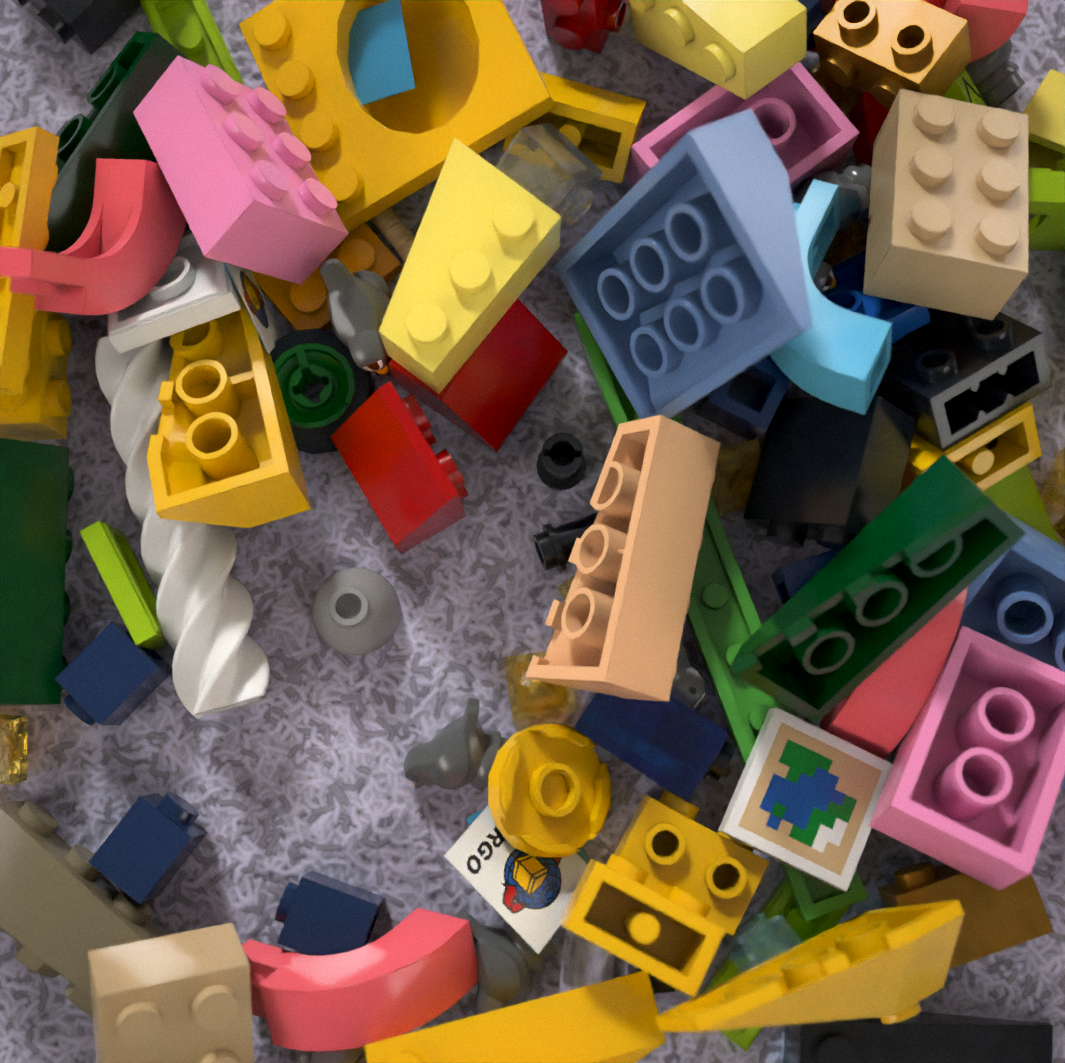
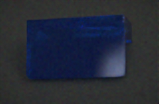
(655, 738)

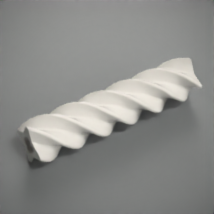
(198, 600)

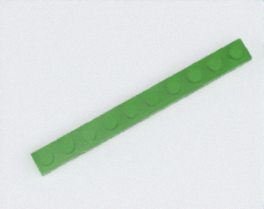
(720, 622)

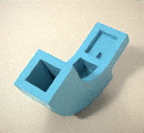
(843, 350)

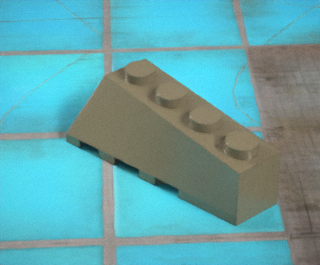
(60, 902)

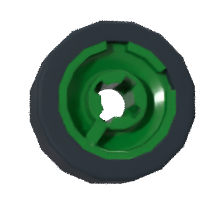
(318, 357)

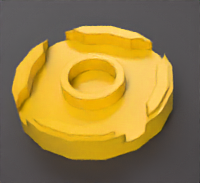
(549, 790)

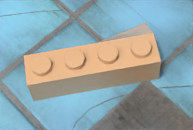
(634, 565)

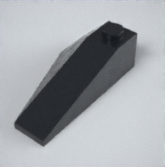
(919, 1040)

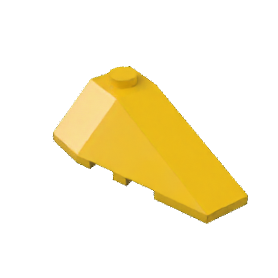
(224, 431)
(854, 970)
(582, 1025)

